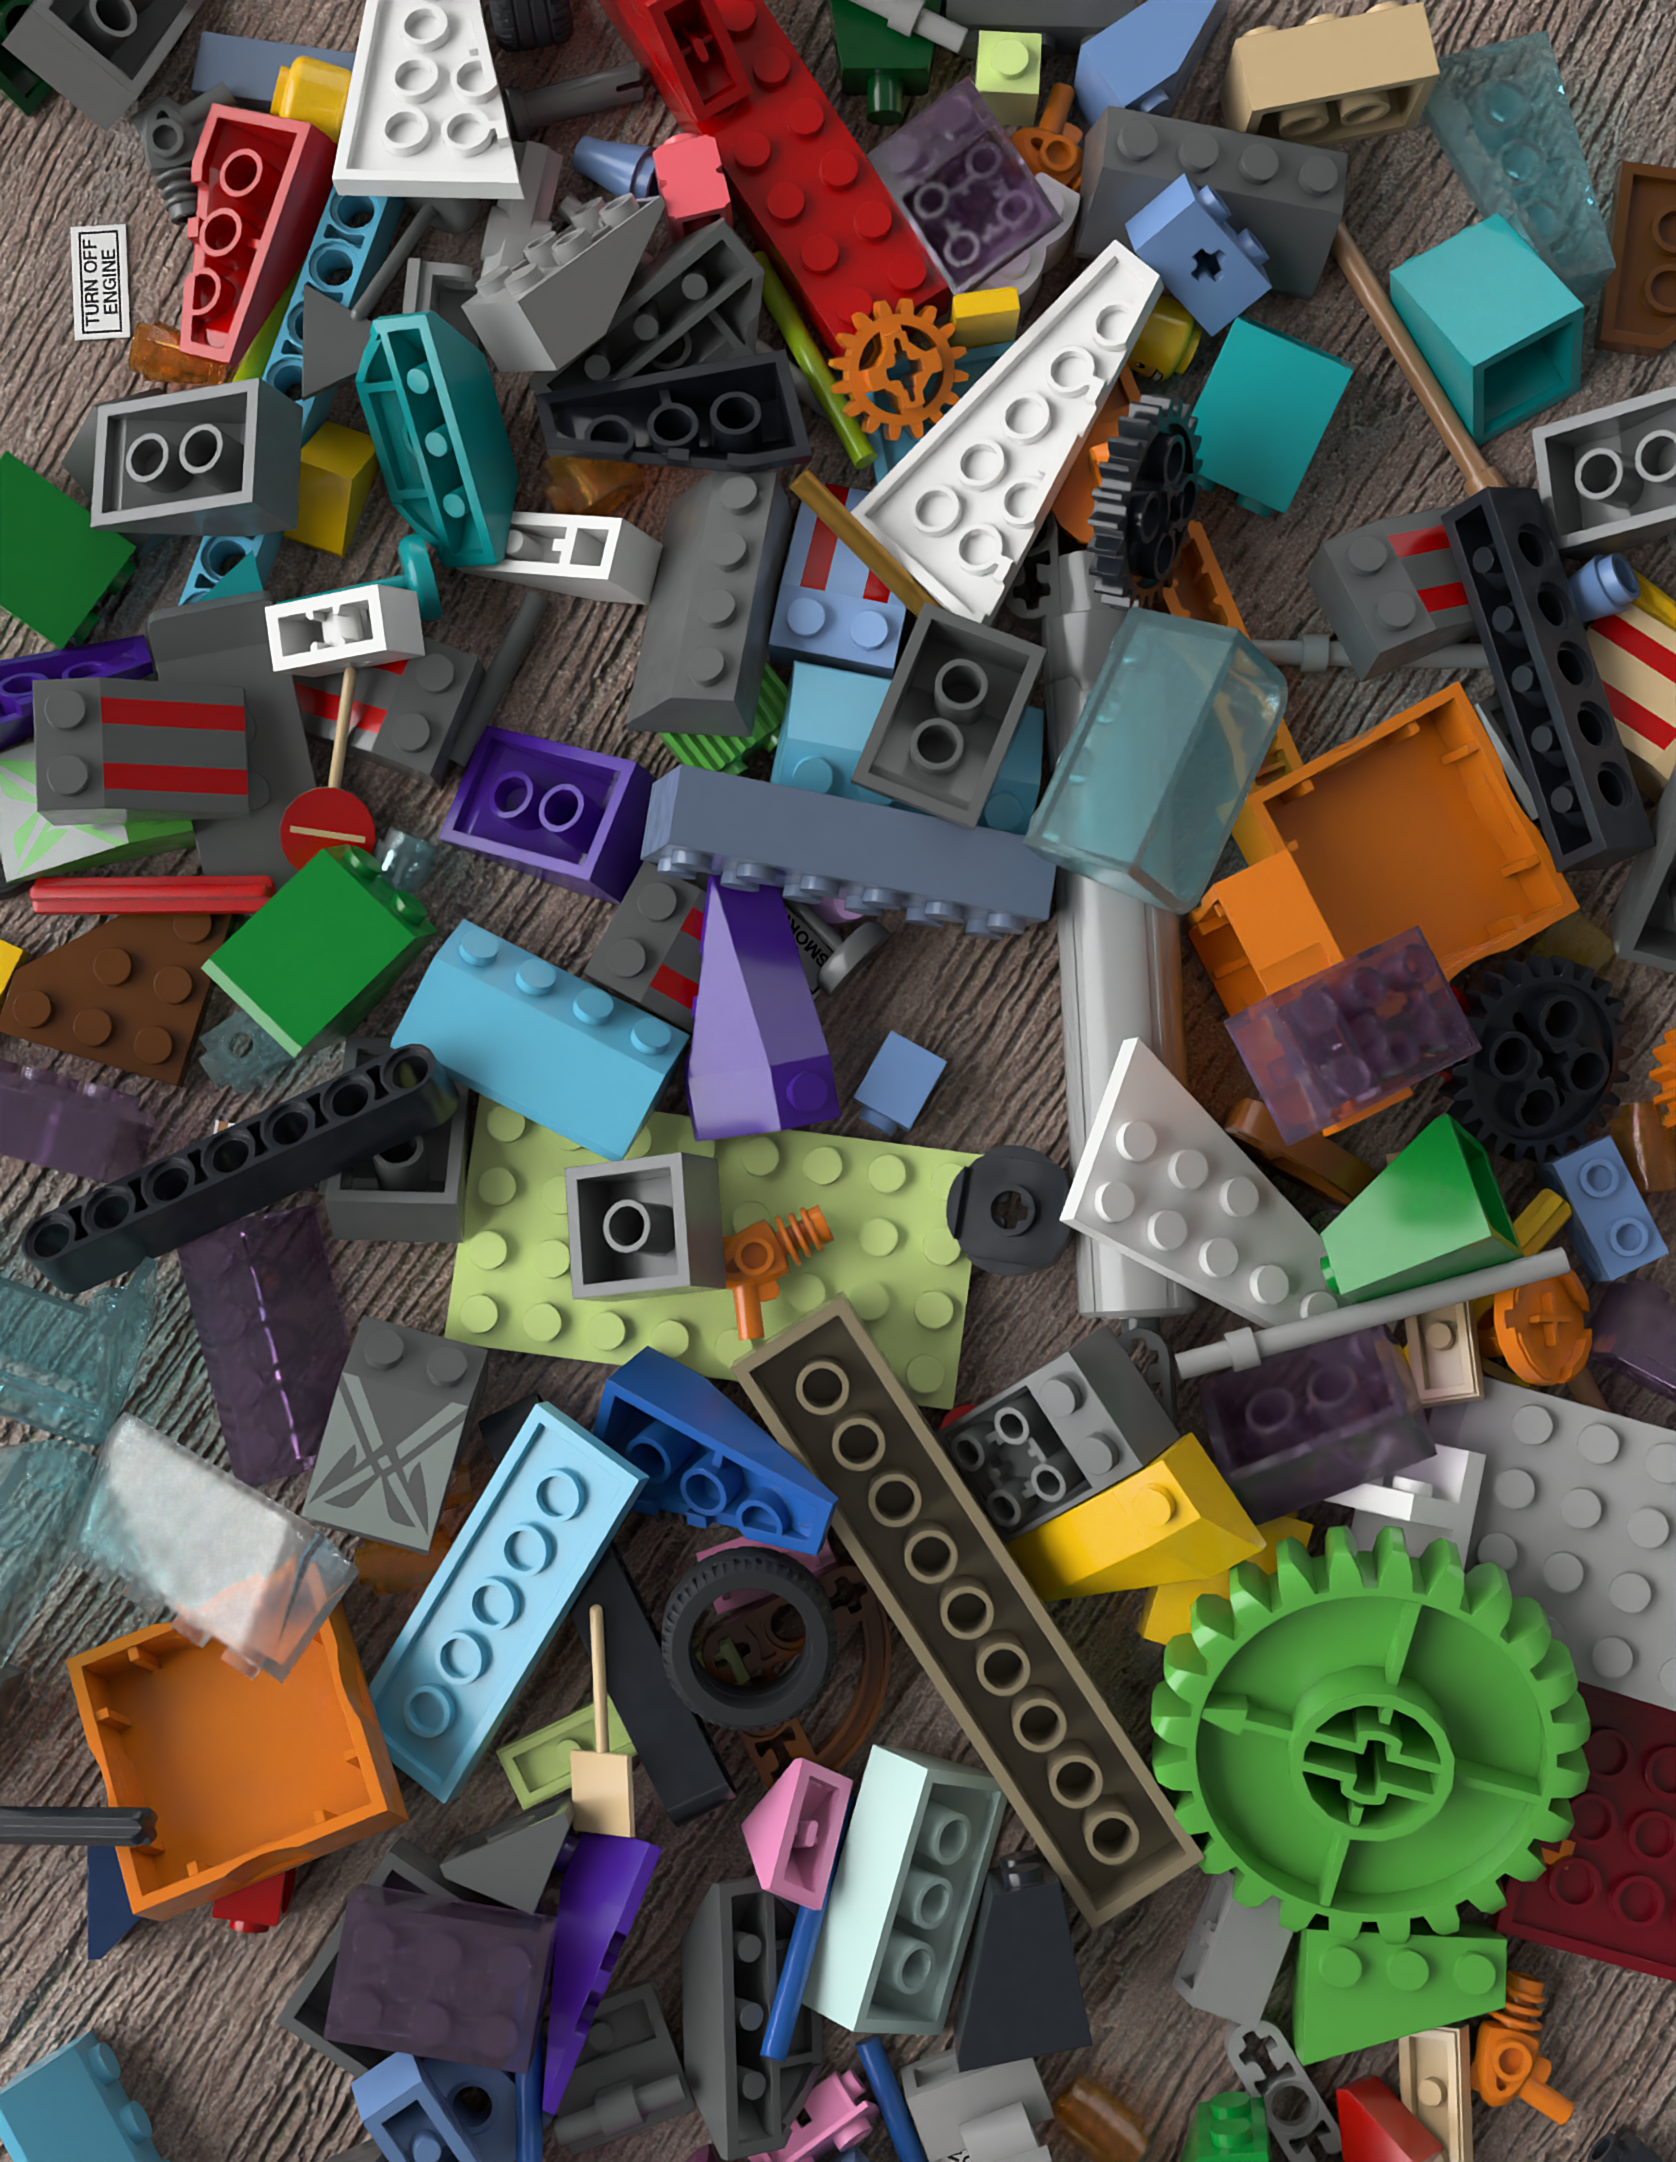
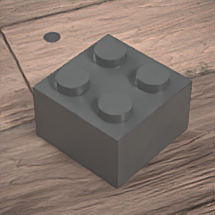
(645, 1228)

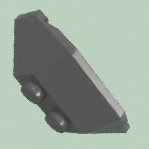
(678, 312)
(728, 1991)

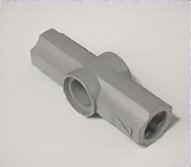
(521, 221)

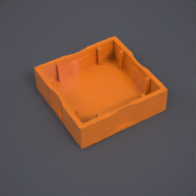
(1412, 834)
(1262, 936)
(233, 1765)

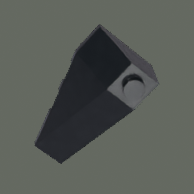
(702, 416)

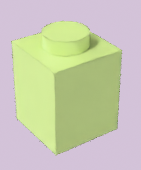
(1010, 74)

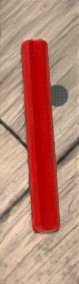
(151, 895)

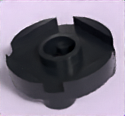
(983, 1234)

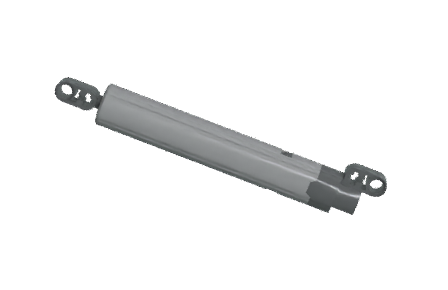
(1113, 952)

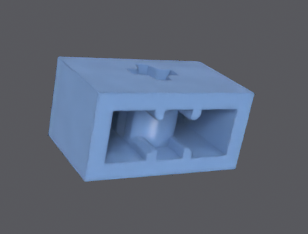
(1169, 241)

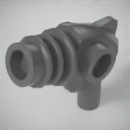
(170, 142)

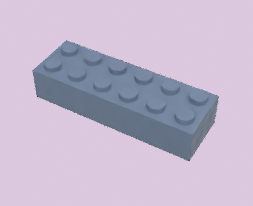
(844, 851)

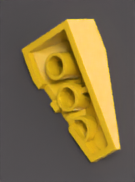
(1144, 1531)

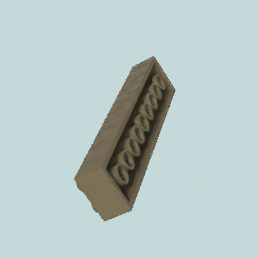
(968, 1611)

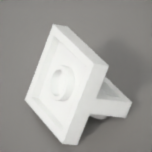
(1424, 1499)

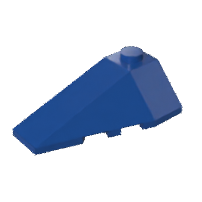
(709, 1457)

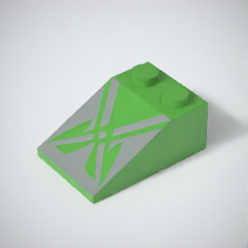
(37, 849)

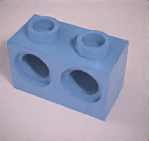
(1608, 1217)

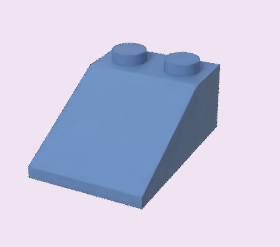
(1145, 57)

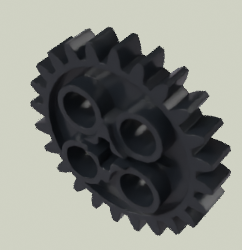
(1145, 502)
(1558, 1100)

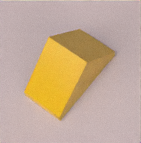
(333, 487)

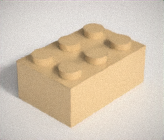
(1332, 77)

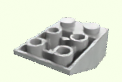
(564, 287)

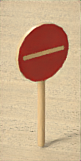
(328, 814)

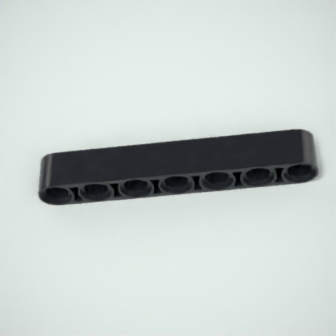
(241, 1169)
(662, 1728)

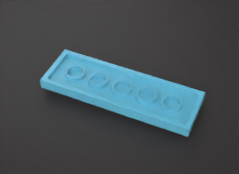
(500, 1598)

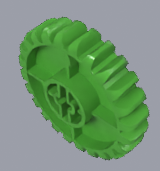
(1370, 1734)

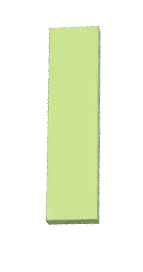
(540, 1759)

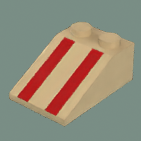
(1639, 679)

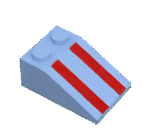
(832, 604)

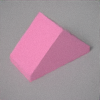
(798, 1832)

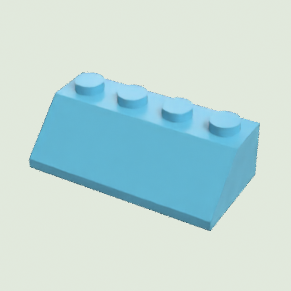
(829, 723)
(542, 1041)
(74, 2109)

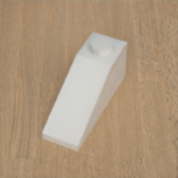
(578, 557)

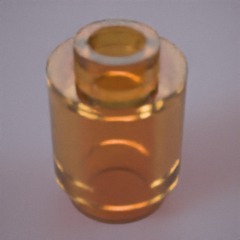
(1646, 1146)
(397, 1569)
(1099, 2122)

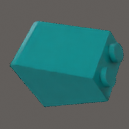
(1492, 326)
(1265, 413)

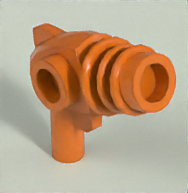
(1055, 143)
(759, 1258)
(1508, 2054)

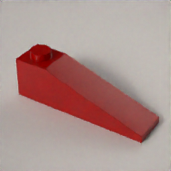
(253, 226)

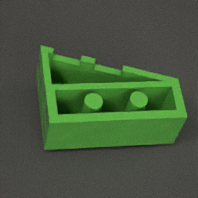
(1377, 1992)

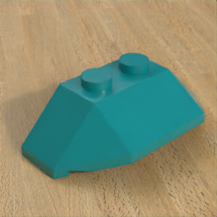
(439, 436)

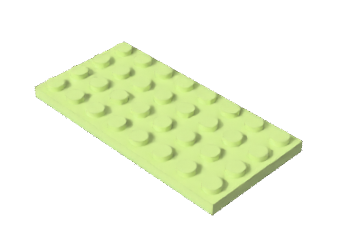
(876, 1197)

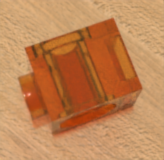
(590, 485)

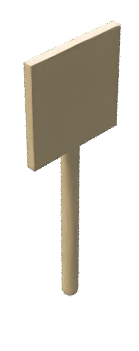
(600, 1778)

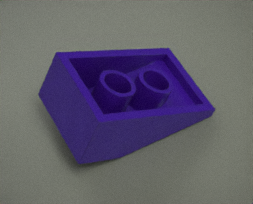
(553, 812)

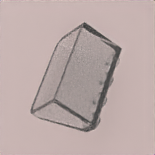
(207, 1551)

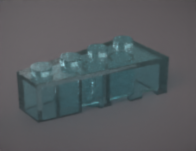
(1520, 155)

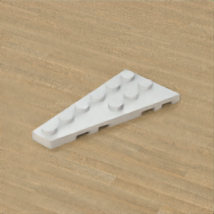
(425, 107)
(991, 468)
(1191, 1203)

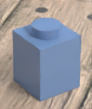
(897, 1084)

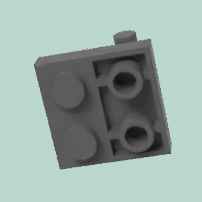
(625, 2071)

